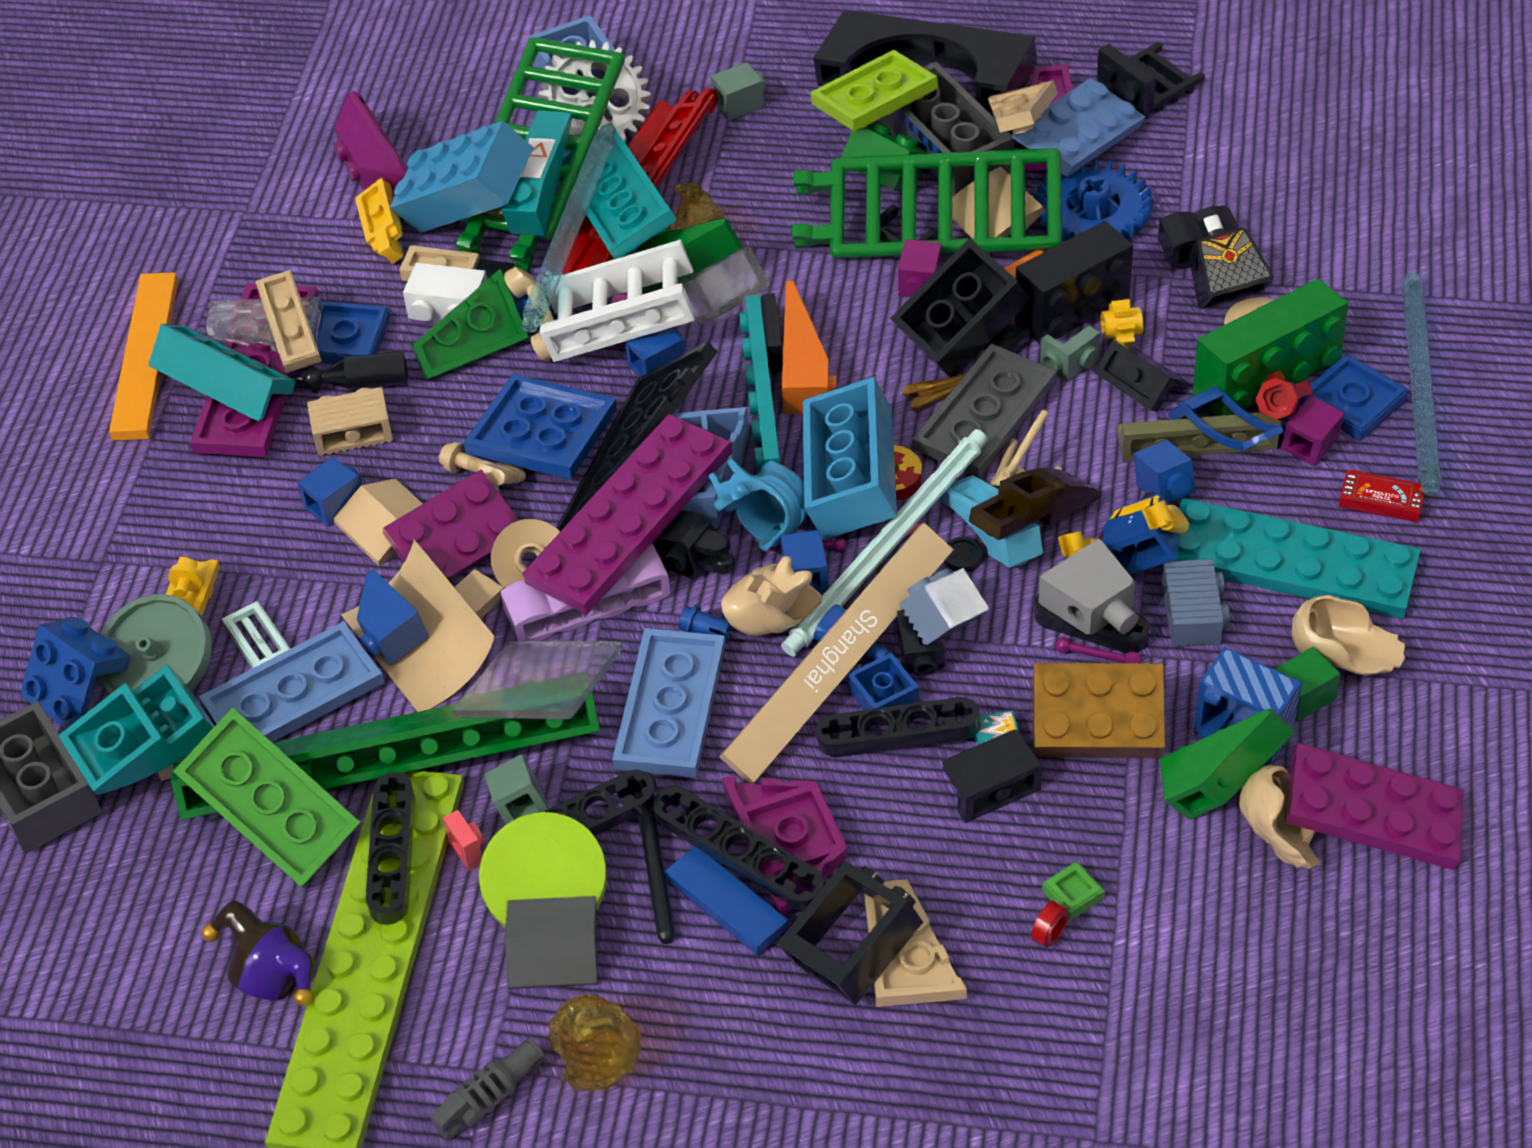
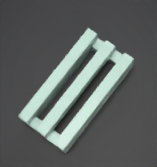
(242, 616)

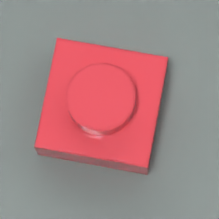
(464, 839)

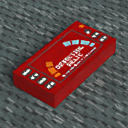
(1381, 495)

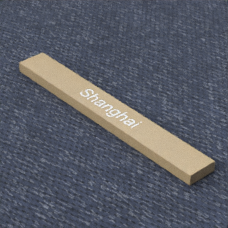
(834, 655)

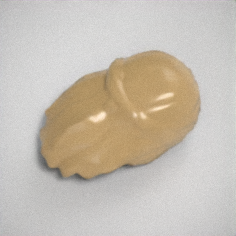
(1346, 636)
(1264, 807)

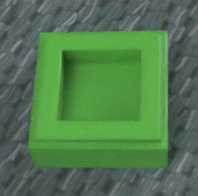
(1073, 889)

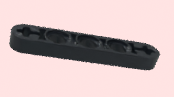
(730, 831)

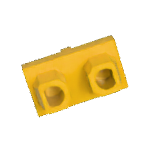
(193, 581)

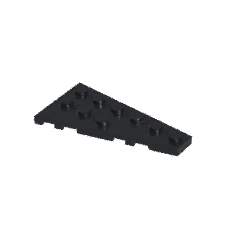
(643, 410)

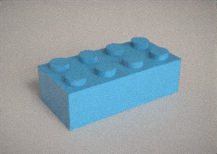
(461, 177)
(849, 458)

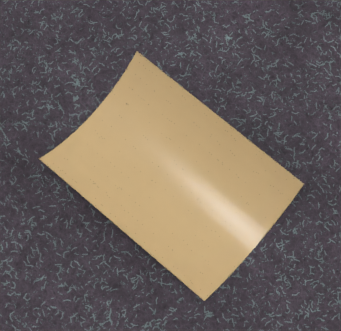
(456, 637)

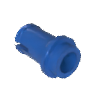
(696, 621)

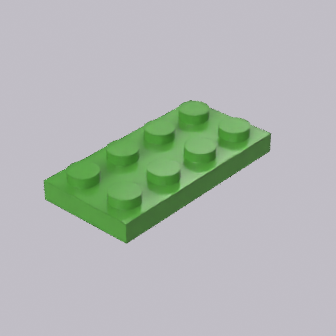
(267, 797)

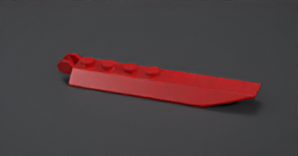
(656, 149)

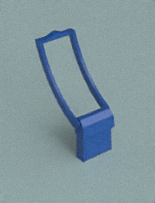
(1199, 402)

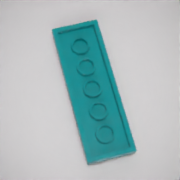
(625, 202)
(1299, 557)

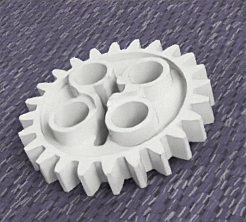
(627, 88)

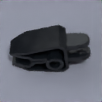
(693, 546)

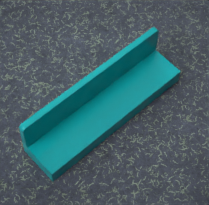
(217, 370)

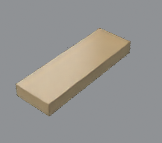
(288, 321)

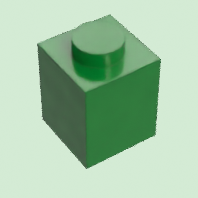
(1318, 681)

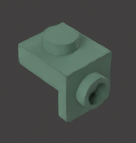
(1073, 356)

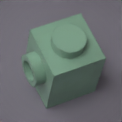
(739, 91)
(515, 789)

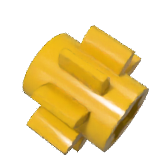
(1121, 322)

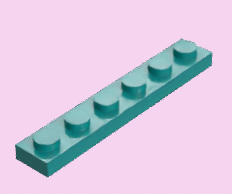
(758, 376)

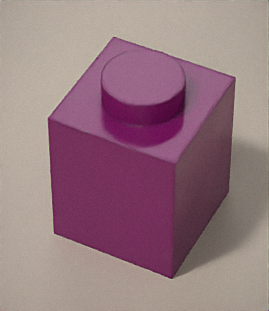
(917, 265)
(1312, 430)

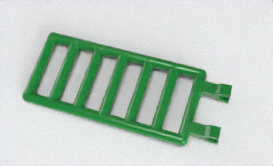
(834, 181)
(477, 224)

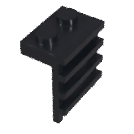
(1137, 83)

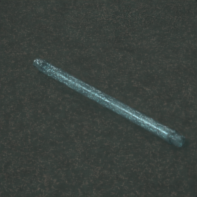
(568, 229)
(1421, 385)

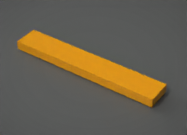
(138, 381)

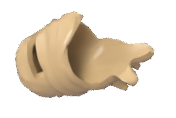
(761, 598)

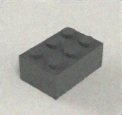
(39, 780)

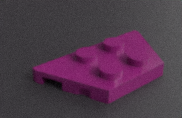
(792, 818)

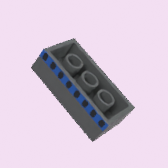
(949, 123)

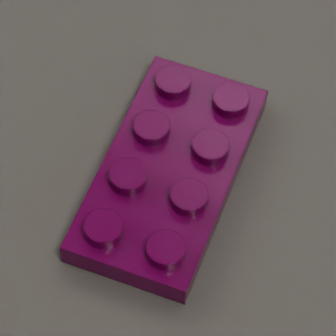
(1375, 806)

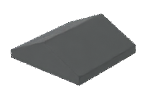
(551, 942)

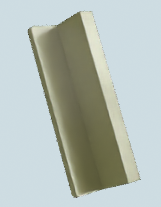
(1189, 438)

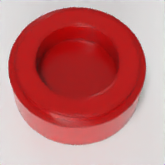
(1050, 924)

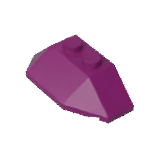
(365, 145)

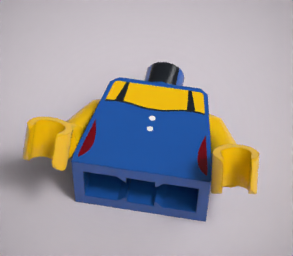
(1137, 534)

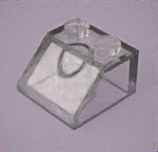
(724, 286)

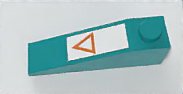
(535, 191)

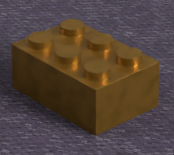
(1098, 710)

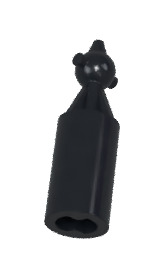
(359, 372)

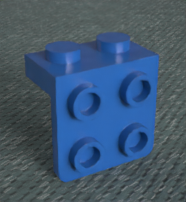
(66, 665)

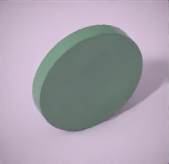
(158, 633)

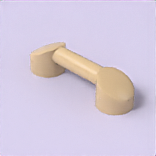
(520, 284)

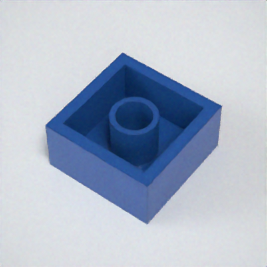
(882, 684)

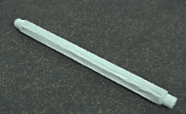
(888, 539)

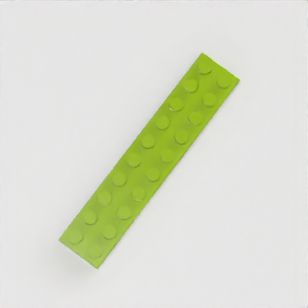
(361, 985)

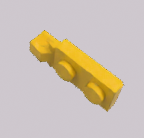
(379, 222)

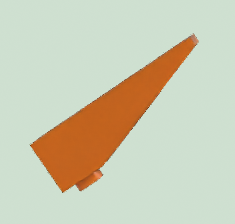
(804, 359)

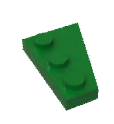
(471, 330)

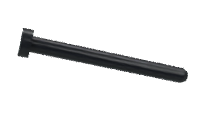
(655, 870)

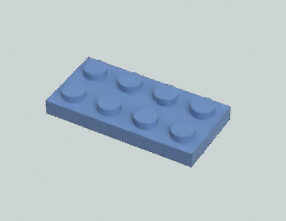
(1082, 125)
(298, 684)
(669, 703)

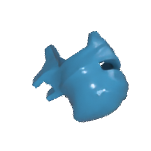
(763, 501)

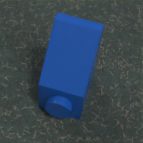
(388, 620)

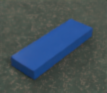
(727, 900)

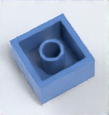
(579, 30)

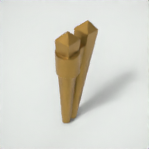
(929, 391)

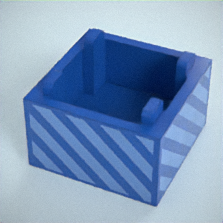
(1238, 689)

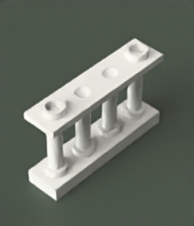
(624, 319)

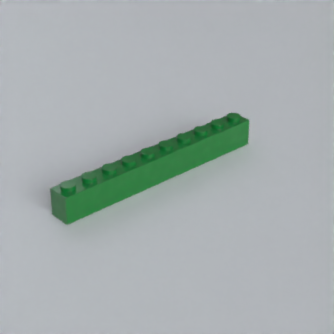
(405, 745)

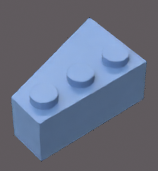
(727, 424)

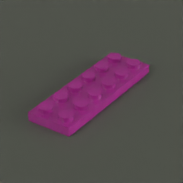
(229, 432)
(627, 513)

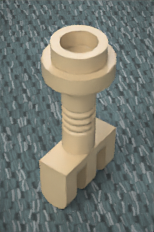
(454, 459)

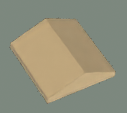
(370, 511)

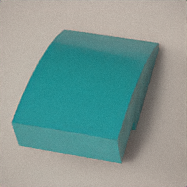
(136, 732)

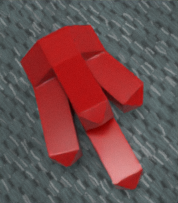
(1280, 397)

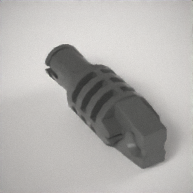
(486, 1090)

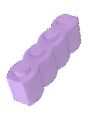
(539, 616)

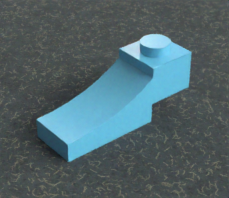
(1013, 549)

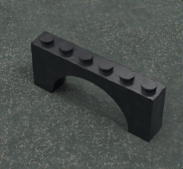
(991, 58)

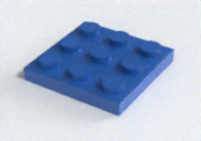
(540, 426)

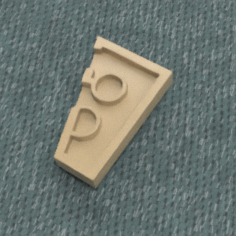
(1022, 107)
(922, 966)

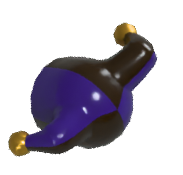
(265, 955)

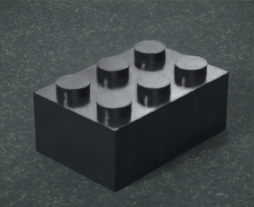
(1075, 281)
(961, 308)

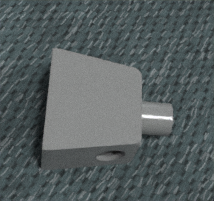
(1090, 590)

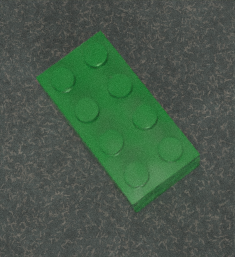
(1290, 334)

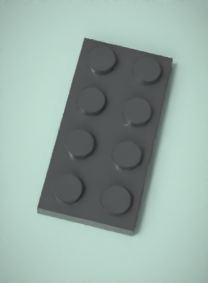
(991, 397)

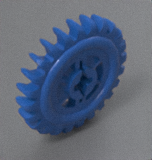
(1094, 198)

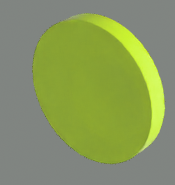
(541, 859)

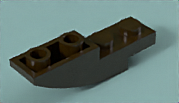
(1030, 497)

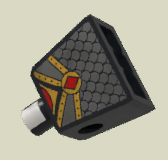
(1226, 264)

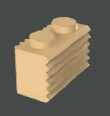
(349, 421)

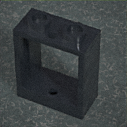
(874, 952)

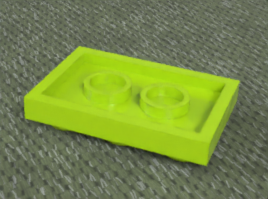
(874, 90)

